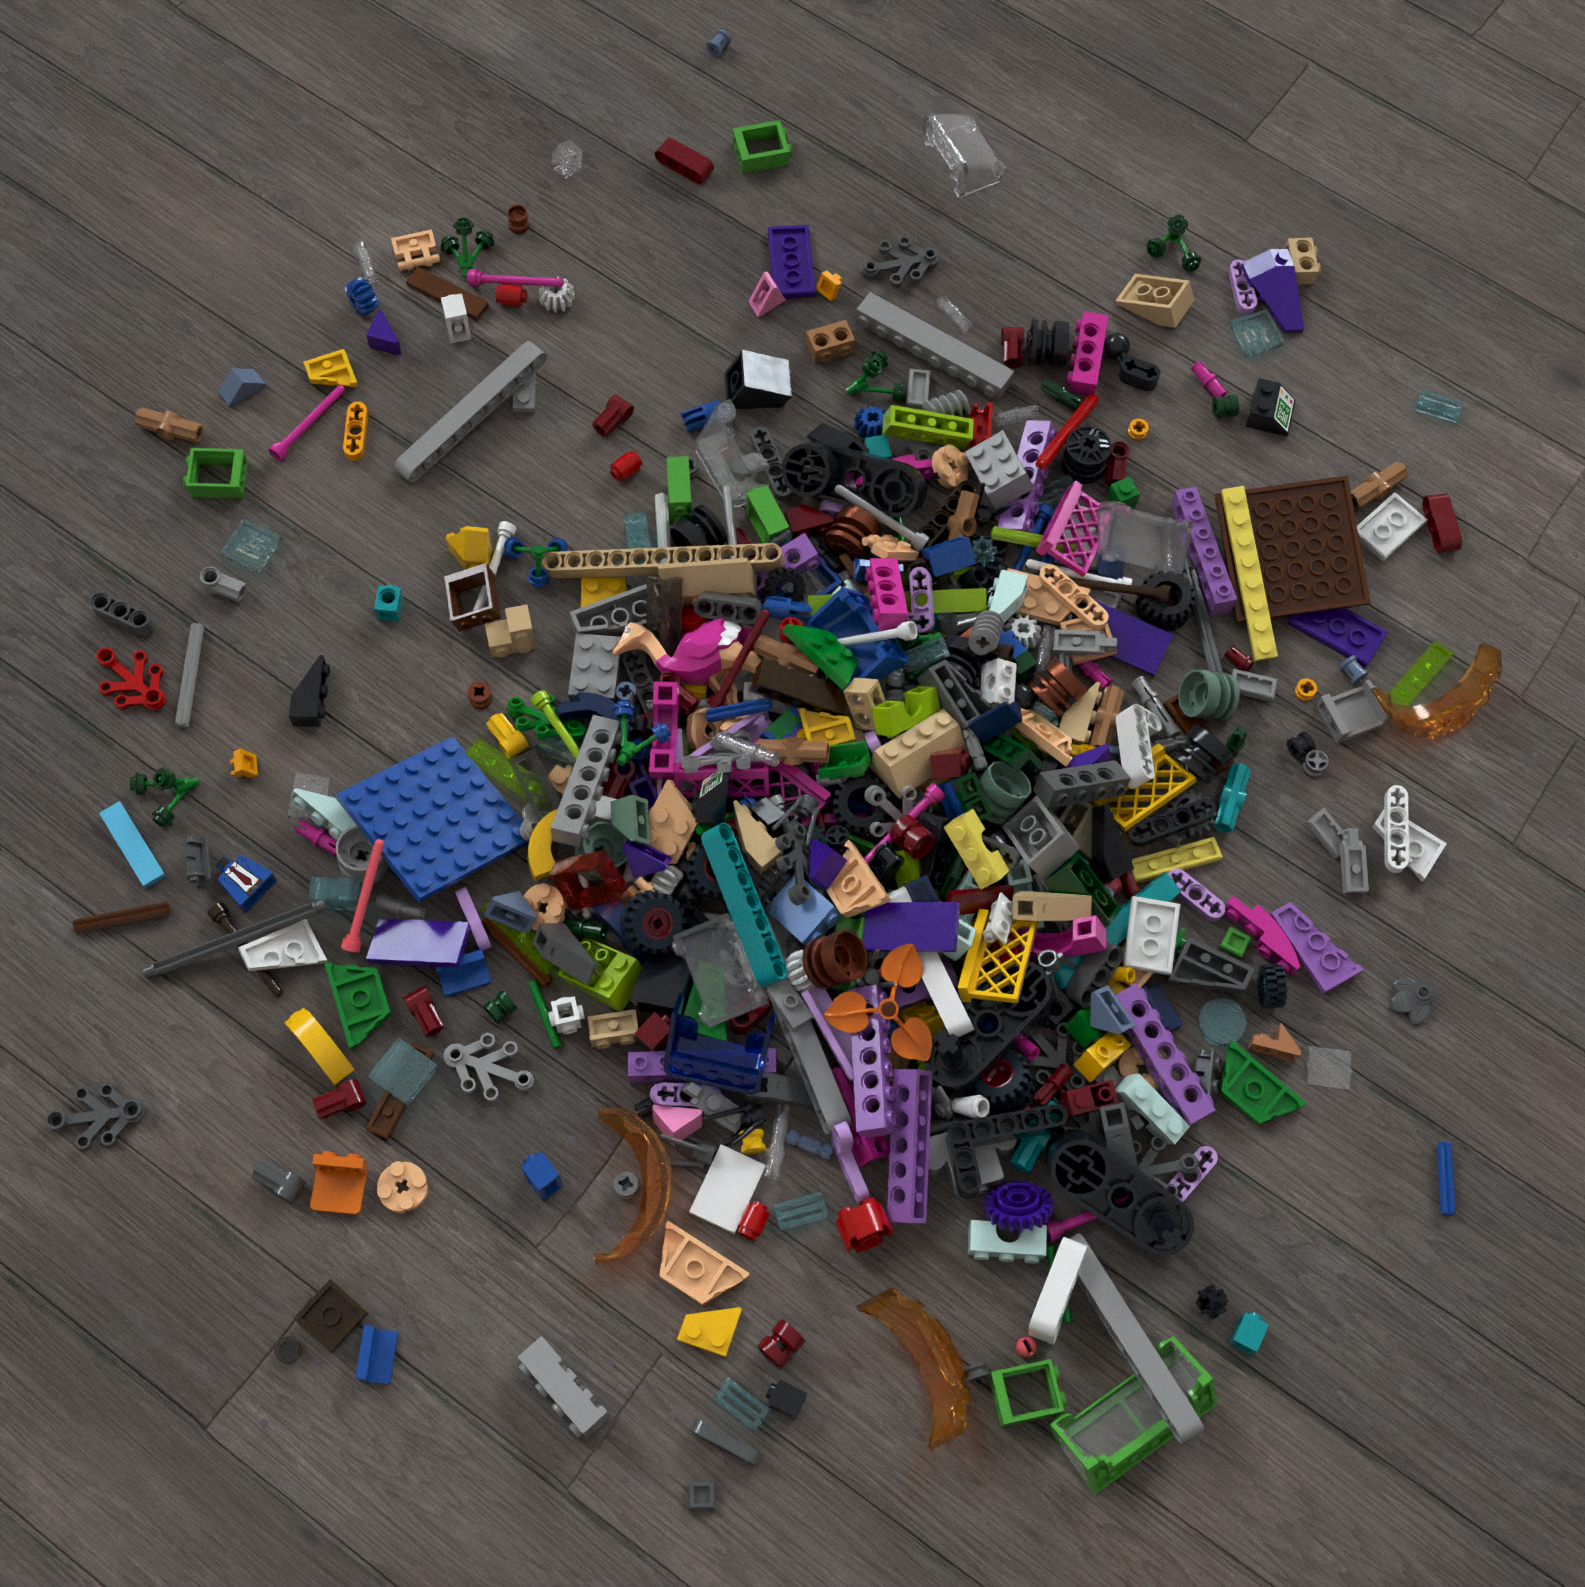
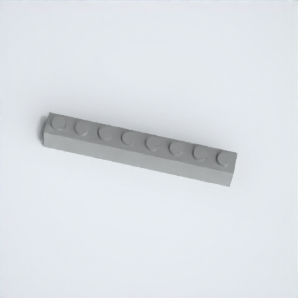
(934, 346)

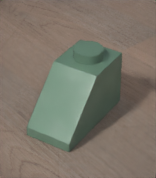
(632, 818)

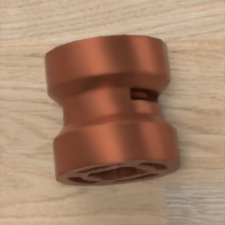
(518, 219)

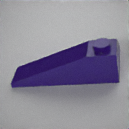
(1276, 282)

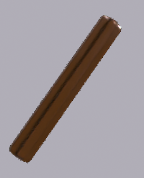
(121, 917)
(542, 978)

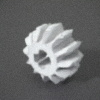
(557, 297)
(1025, 630)
(667, 880)
(796, 972)

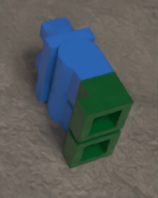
(1025, 662)
(962, 797)

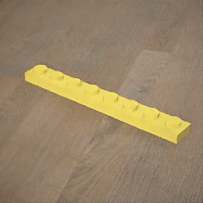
(1249, 574)

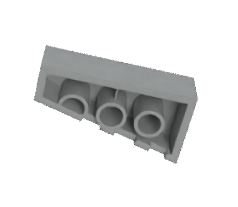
(613, 614)
(563, 1388)

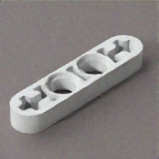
(1393, 828)

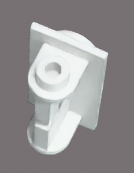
(1000, 920)

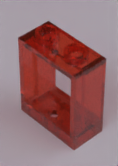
(571, 889)

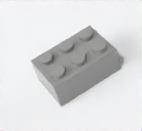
(1000, 469)
(595, 666)
(1040, 837)

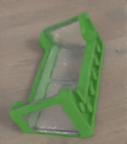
(1126, 1424)

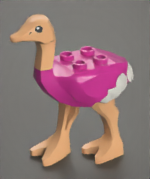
(701, 656)

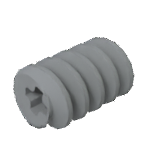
(948, 404)
(986, 632)

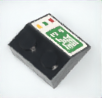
(1271, 408)
(711, 799)

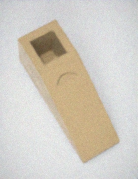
(1080, 715)
(755, 840)
(1050, 906)

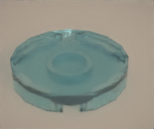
(1222, 1021)

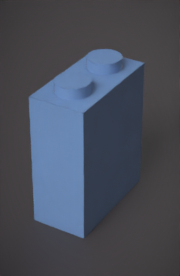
(807, 920)

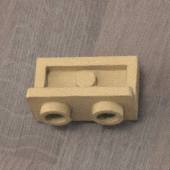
(613, 1029)

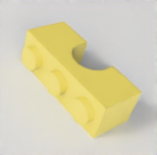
(966, 836)

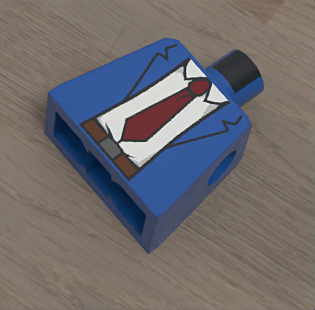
(244, 880)

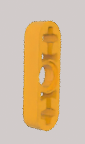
(360, 438)

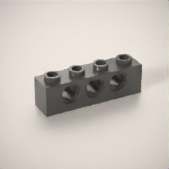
(1081, 784)

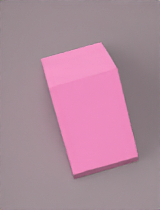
(765, 296)
(677, 1121)

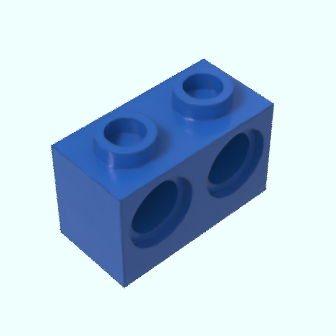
(541, 1175)

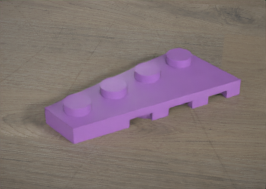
(1317, 954)

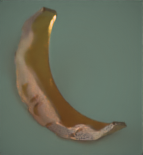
(1453, 708)
(655, 1176)
(934, 1357)

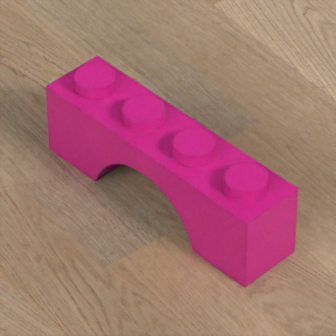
(665, 711)
(1083, 937)

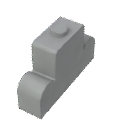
(986, 1156)

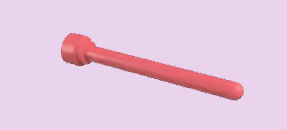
(352, 940)

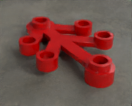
(133, 682)

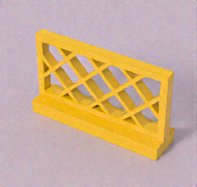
(1159, 759)
(976, 959)

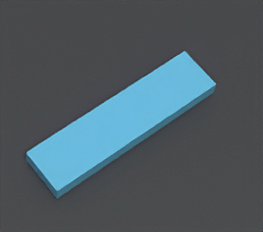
(132, 844)

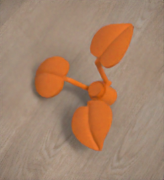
(849, 1013)

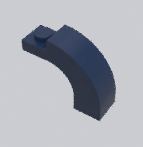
(587, 705)
(609, 915)

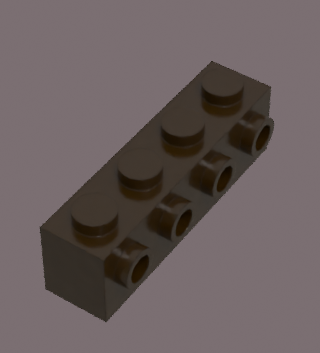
(797, 688)

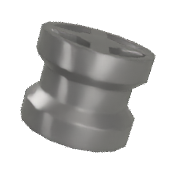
(1320, 761)
(625, 1191)

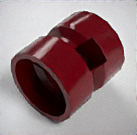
(912, 836)
(787, 1337)

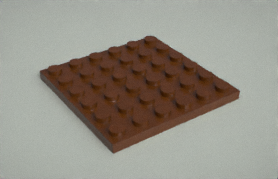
(1303, 547)

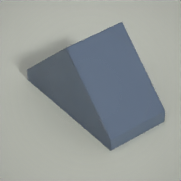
(240, 385)
(512, 911)
(1108, 1012)

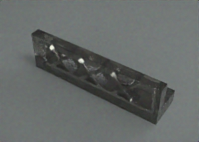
(670, 619)
(541, 777)

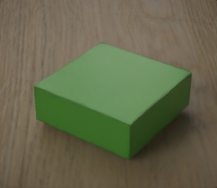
(1235, 943)

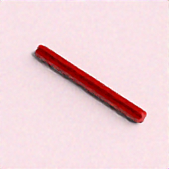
(1061, 437)

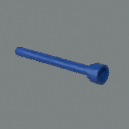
(1044, 513)

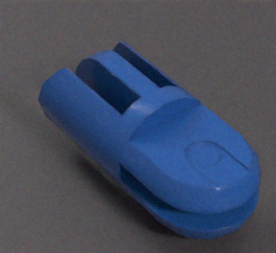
(698, 416)
(784, 607)

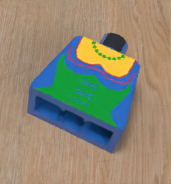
(787, 725)

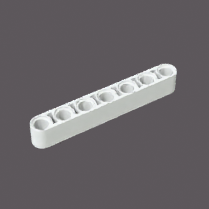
(939, 984)

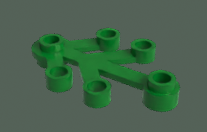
(516, 709)

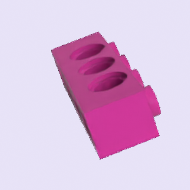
(1090, 341)
(886, 593)

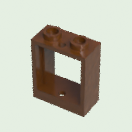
(458, 583)

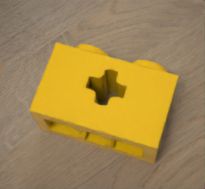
(1102, 1055)

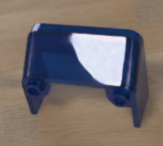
(714, 1060)

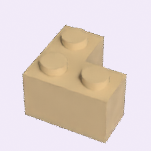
(512, 634)

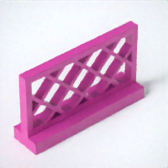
(1059, 523)
(799, 780)

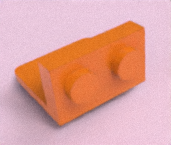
(338, 1183)

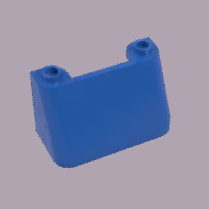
(850, 615)

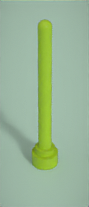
(541, 701)

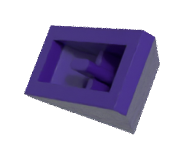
(381, 336)
(644, 859)
(824, 864)

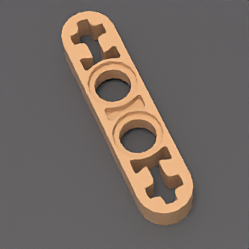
(1070, 599)

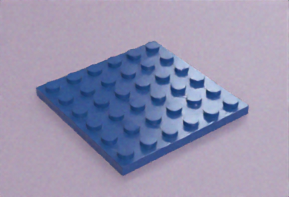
(434, 818)

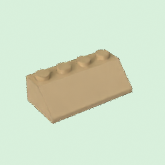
(720, 576)
(908, 756)

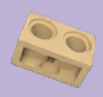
(1304, 259)
(861, 697)

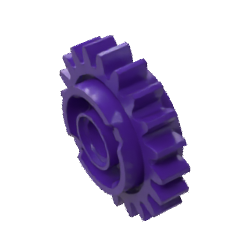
(1018, 1206)

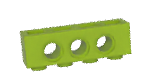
(927, 426)

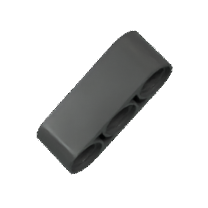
(116, 607)
(718, 611)
(1094, 974)

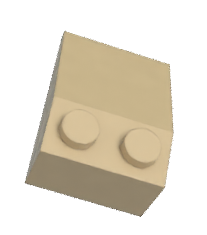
(1157, 298)

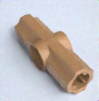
(169, 425)
(1378, 484)
(963, 521)
(785, 655)
(1105, 717)
(797, 751)

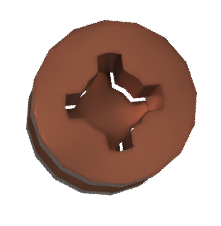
(479, 701)

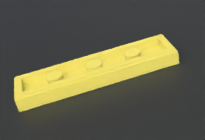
(1183, 858)

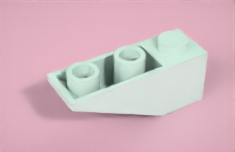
(1009, 593)
(323, 811)

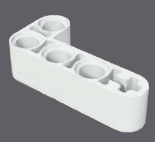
(1134, 732)
(1057, 1290)

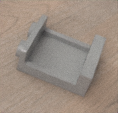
(1352, 712)

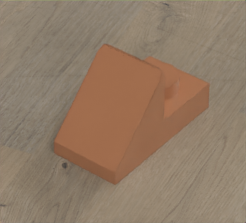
(1280, 1047)

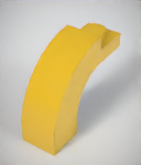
(539, 850)
(319, 1045)

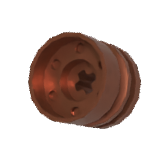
(848, 531)
(1057, 687)
(835, 959)

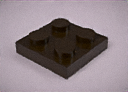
(331, 1316)

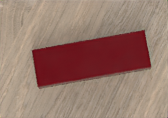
(974, 899)

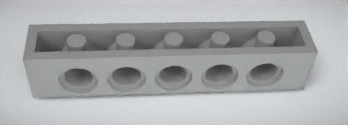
(591, 765)

